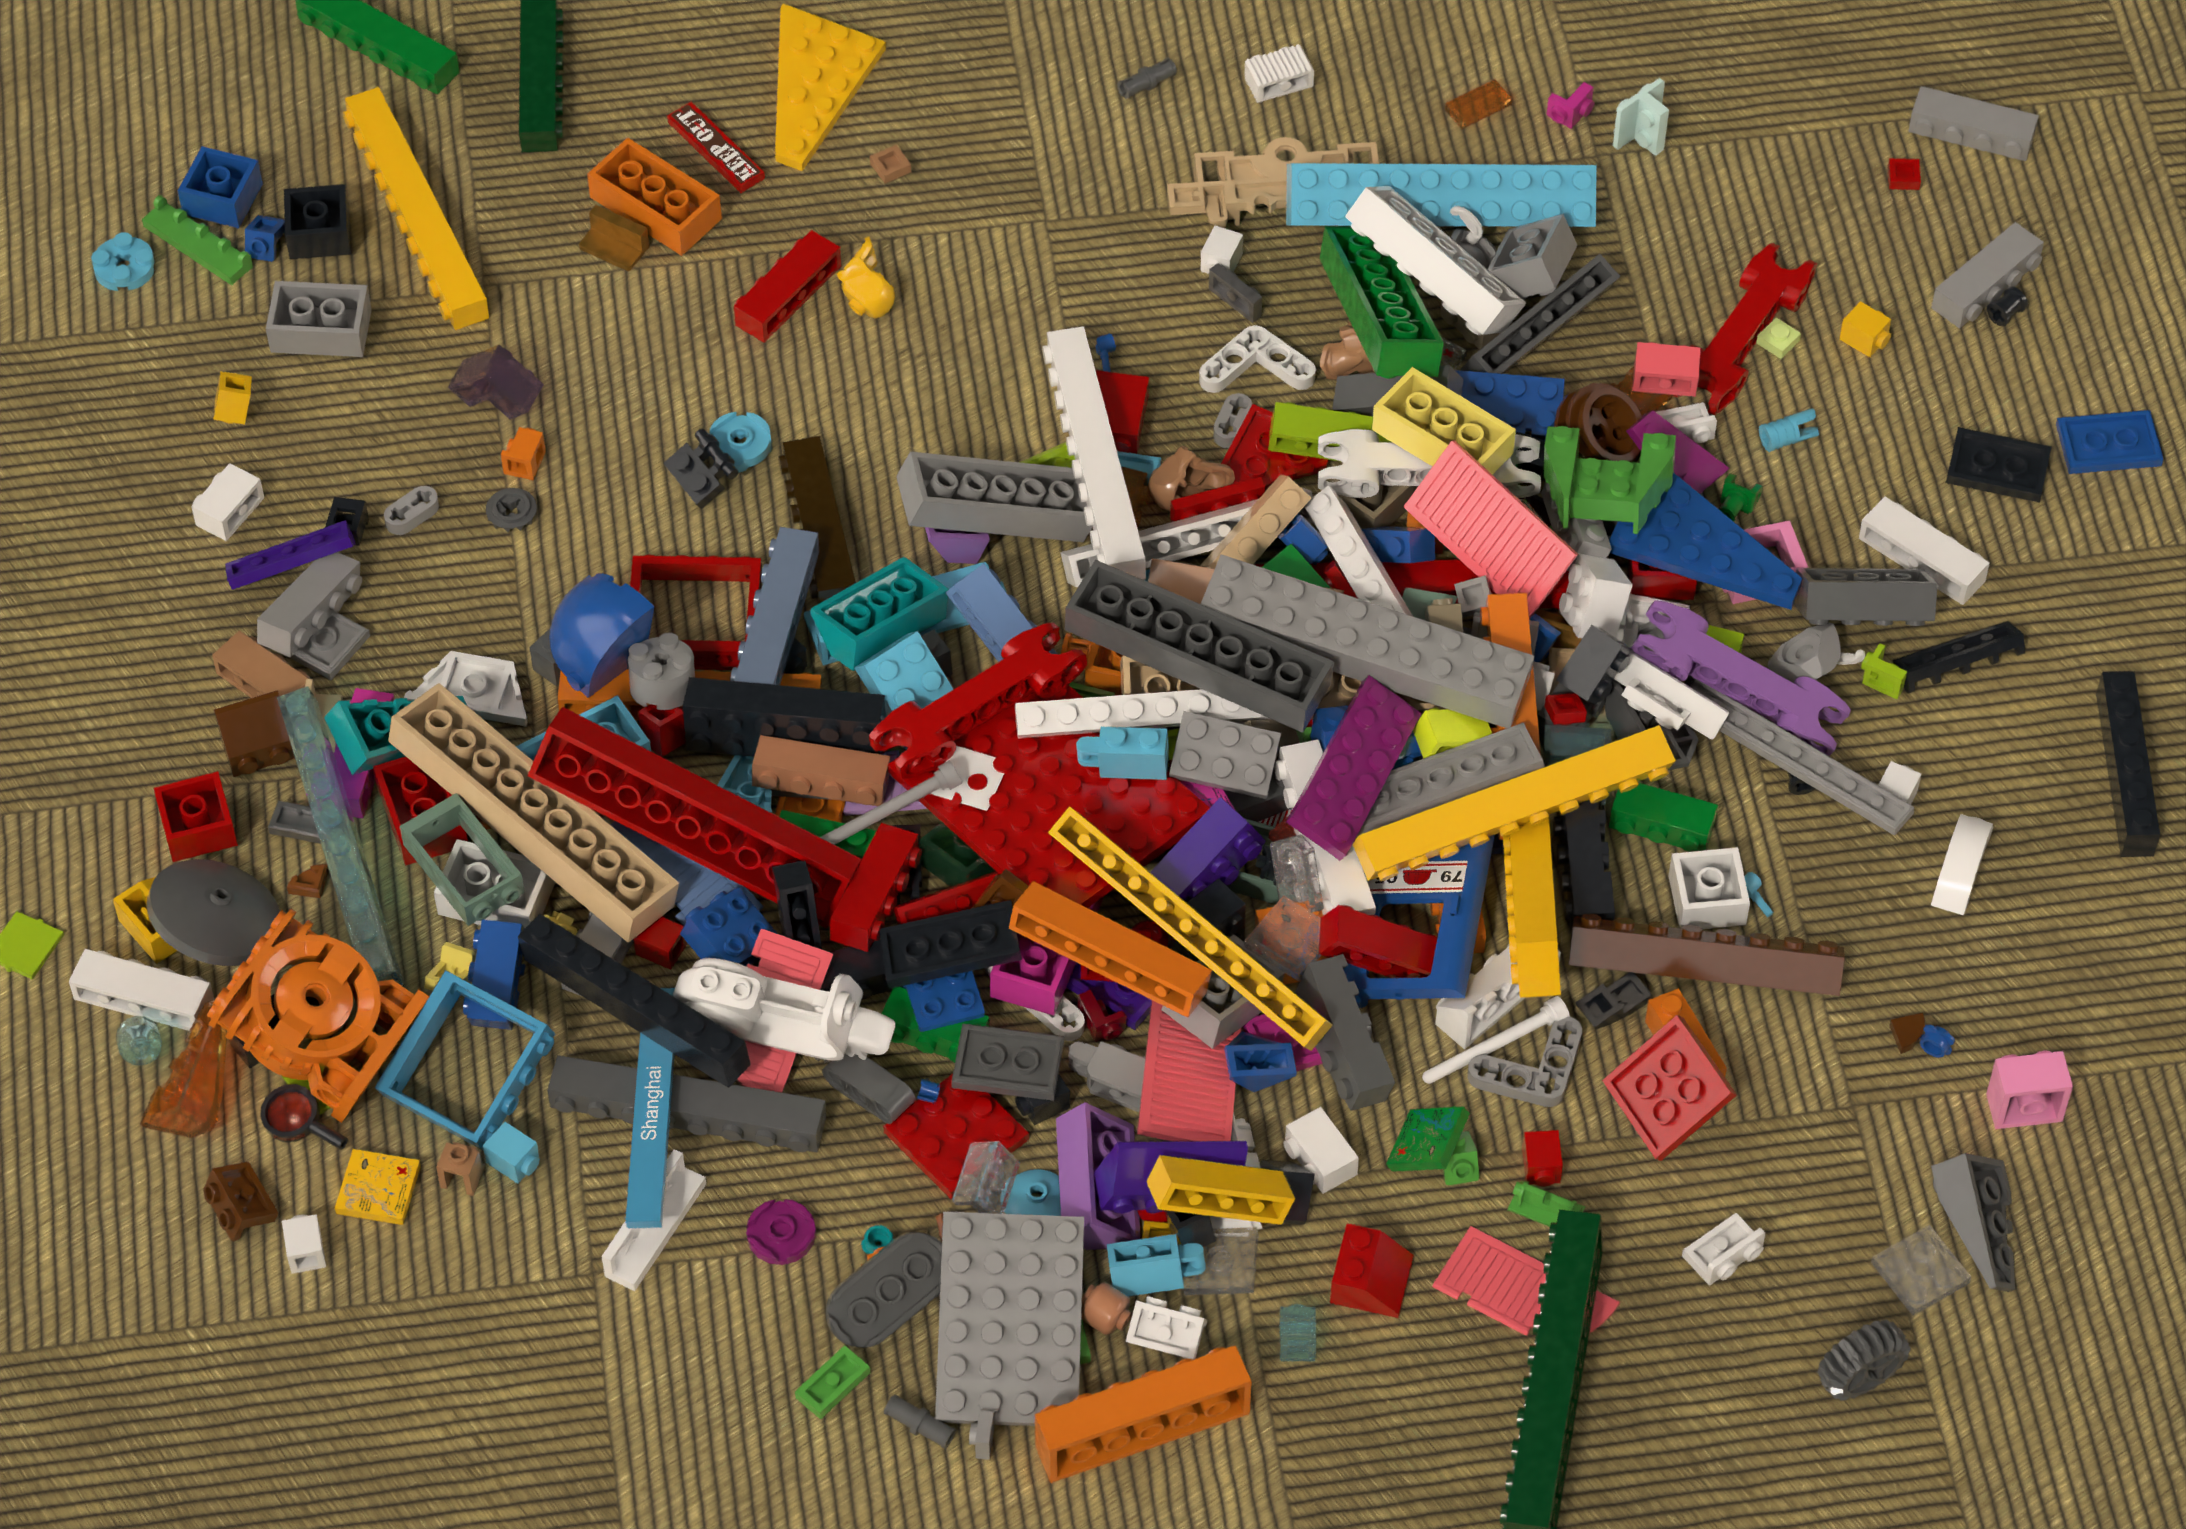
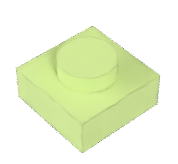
(1778, 338)

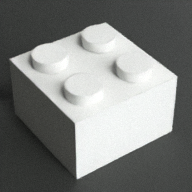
(1595, 595)
(1709, 888)

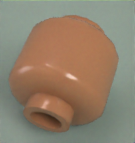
(1105, 1308)

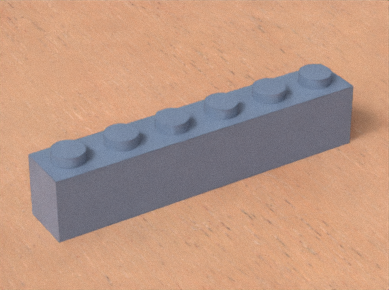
(777, 607)

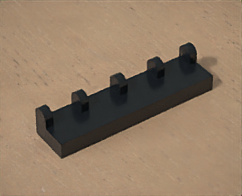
(1960, 653)

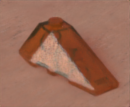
(195, 1087)

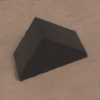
(1301, 1185)

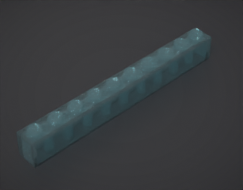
(338, 833)

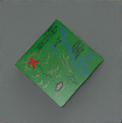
(1427, 1139)

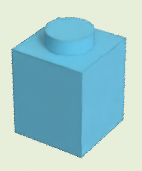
(511, 1152)

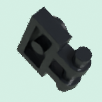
(694, 475)

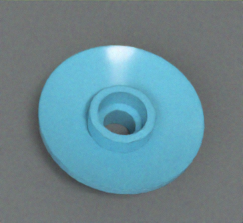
(1034, 1181)

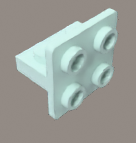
(1643, 119)

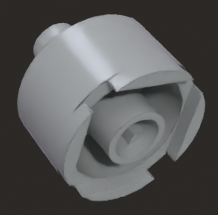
(660, 671)

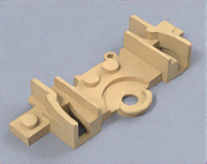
(1250, 179)

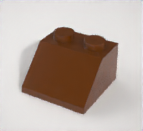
(254, 734)

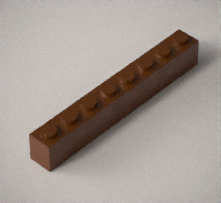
(1707, 955)

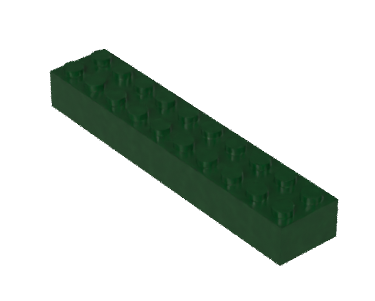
(1555, 1373)

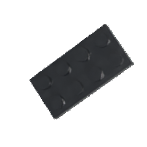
(949, 944)

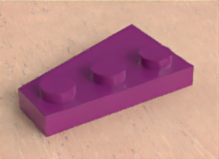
(1692, 461)

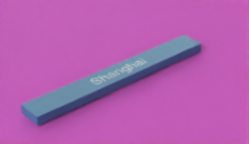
(650, 1134)

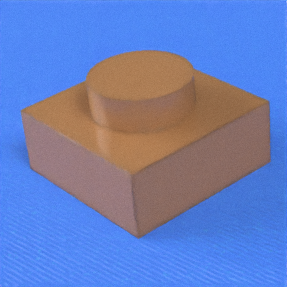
(890, 164)

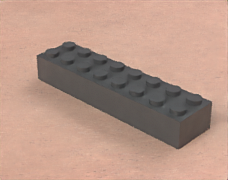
(1199, 645)

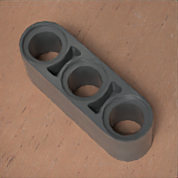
(870, 1086)

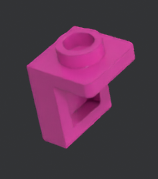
(1574, 108)

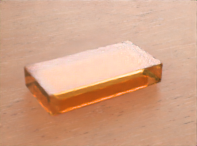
(1478, 104)

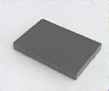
(1008, 1062)

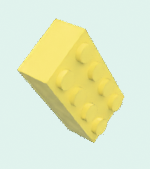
(1428, 416)

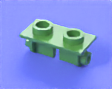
(1540, 1204)

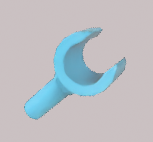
(1753, 883)

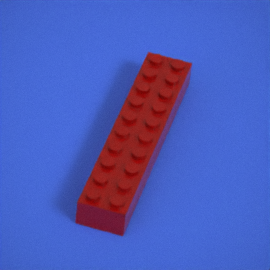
(685, 811)

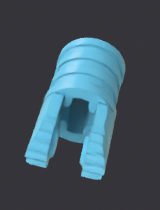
(1786, 430)

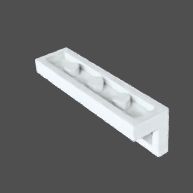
(636, 1249)

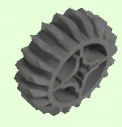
(1863, 1360)

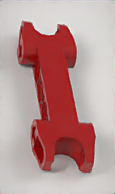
(1767, 291)
(933, 729)

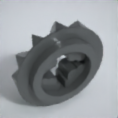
(510, 499)

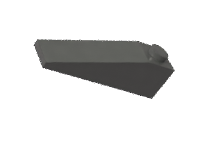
(1975, 1199)

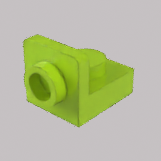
(1883, 675)

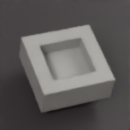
(1472, 595)
(982, 1434)

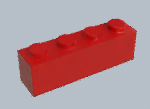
(787, 286)
(875, 887)
(1376, 943)

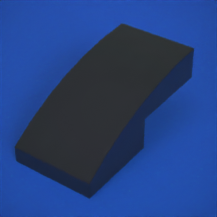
(1615, 1002)

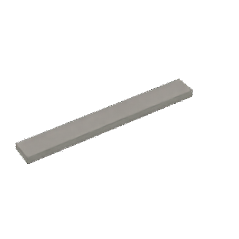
(1810, 764)

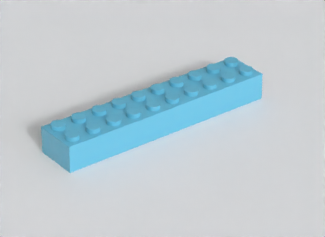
(1492, 192)

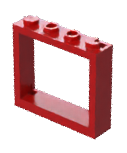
(707, 653)

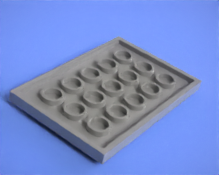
(1008, 1315)

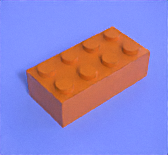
(655, 196)

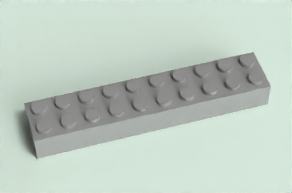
(1376, 641)

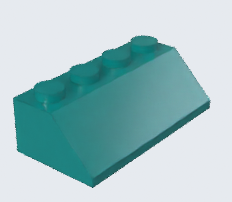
(879, 611)

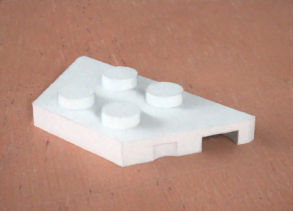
(484, 682)

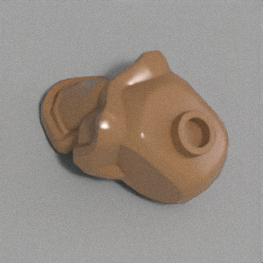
(1345, 356)
(1186, 475)

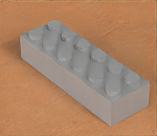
(992, 497)

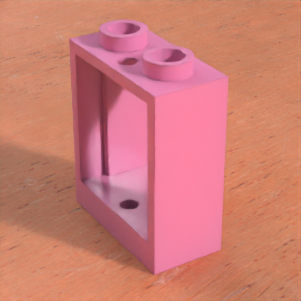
(1788, 547)

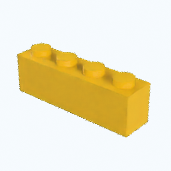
(1220, 1190)

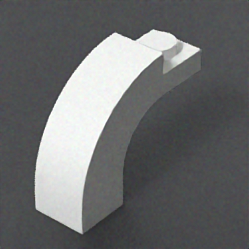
(1962, 864)

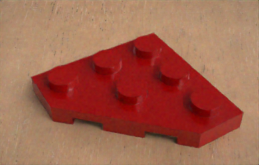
(1250, 454)

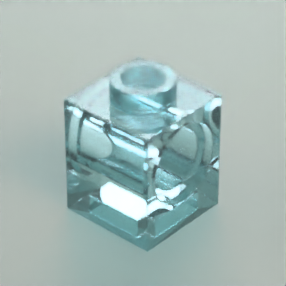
(1297, 1333)

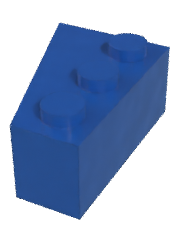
(495, 971)

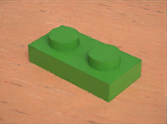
(832, 1382)

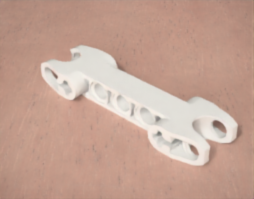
(1377, 463)

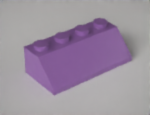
(1083, 1142)

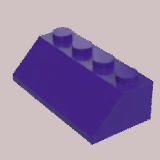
(1126, 1168)

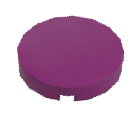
(781, 1231)

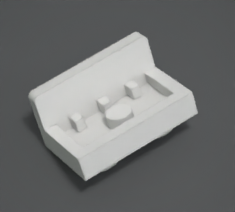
(1692, 421)
(1724, 1248)

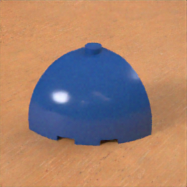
(596, 629)

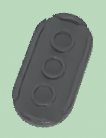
(886, 1290)

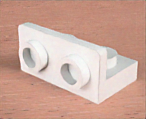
(1166, 1329)

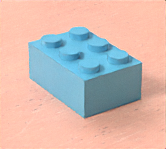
(904, 674)

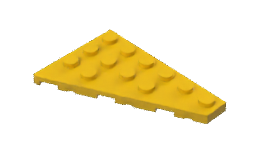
(817, 79)

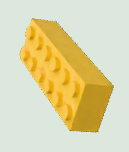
(1531, 911)

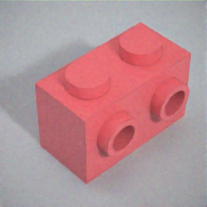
(1666, 369)

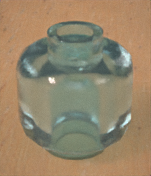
(138, 1040)

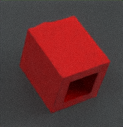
(663, 728)
(661, 943)
(1542, 1157)

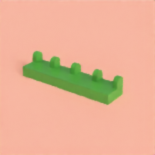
(197, 241)

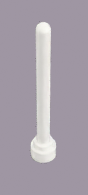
(1553, 1010)

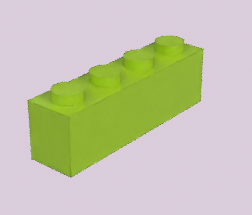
(1298, 427)

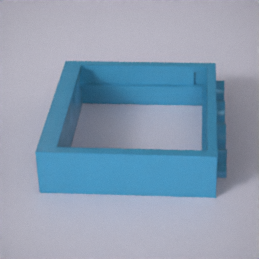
(423, 1033)

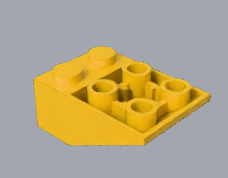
(133, 915)

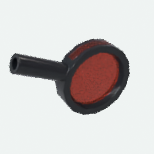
(293, 1114)

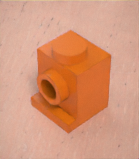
(524, 454)

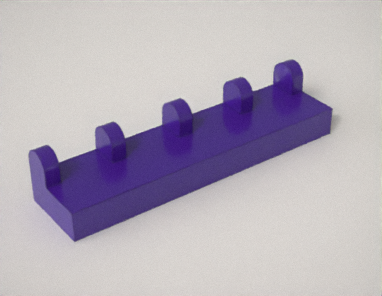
(289, 555)

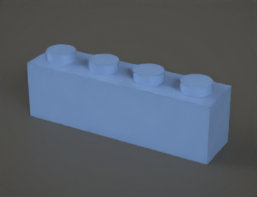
(989, 609)

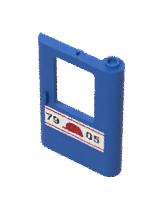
(1460, 886)

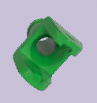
(1738, 498)

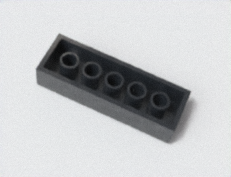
(734, 714)

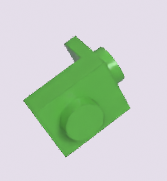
(1463, 1162)

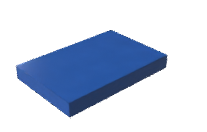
(2109, 442)

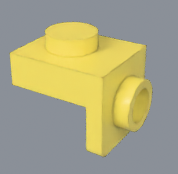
(454, 960)

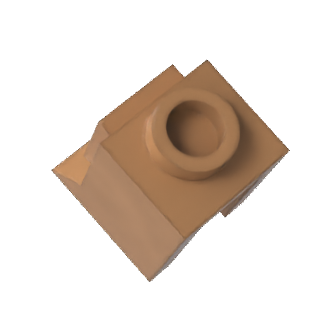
(462, 1161)

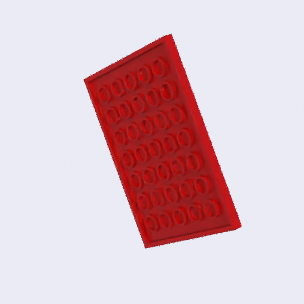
(1037, 789)

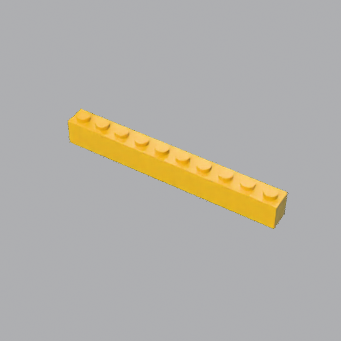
(416, 209)
(1514, 803)
(1190, 929)

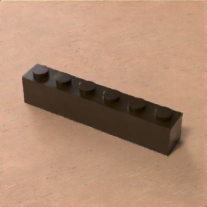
(817, 512)

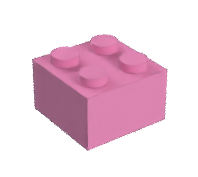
(2029, 1089)

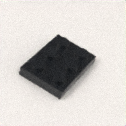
(1998, 464)

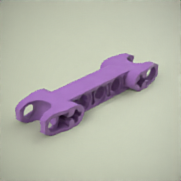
(1694, 653)

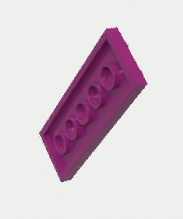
(1354, 768)

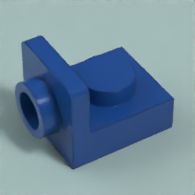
(262, 237)
(1545, 638)

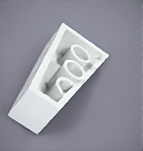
(1486, 1001)

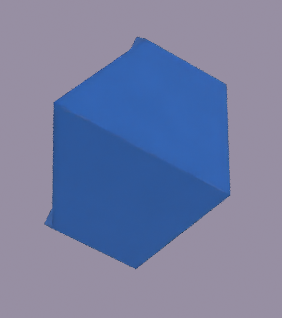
(1259, 1061)

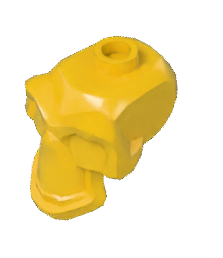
(865, 287)

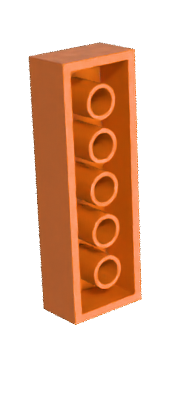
(1142, 1413)

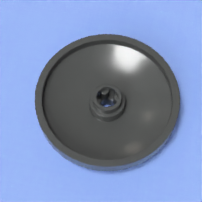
(210, 910)

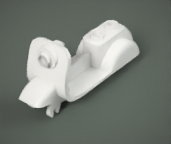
(785, 1013)

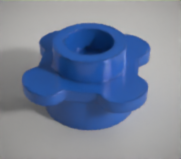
(1936, 1041)

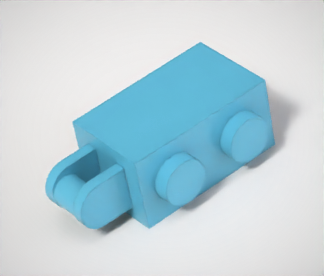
(1126, 752)
(1153, 1264)

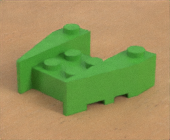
(1606, 487)

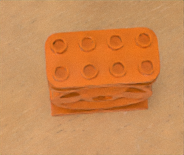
(333, 976)

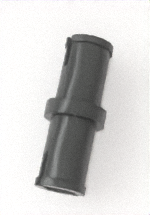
(1146, 78)
(919, 1421)

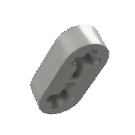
(1227, 418)
(411, 510)

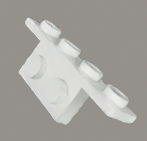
(1668, 698)

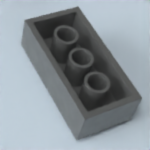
(1866, 595)

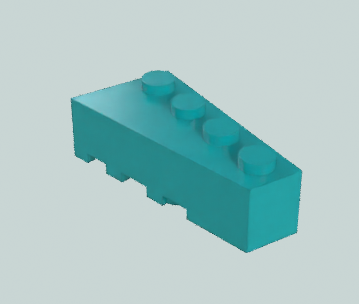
(364, 730)

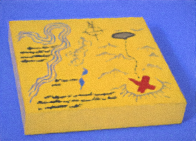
(377, 1187)

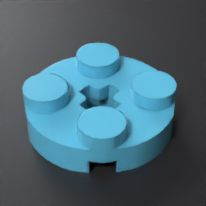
(123, 248)
(757, 435)

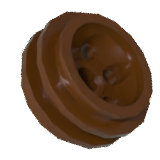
(1603, 418)

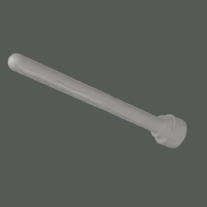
(943, 778)

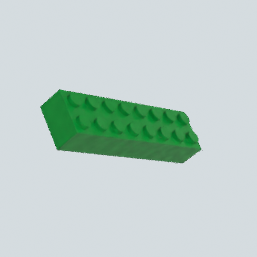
(1380, 305)

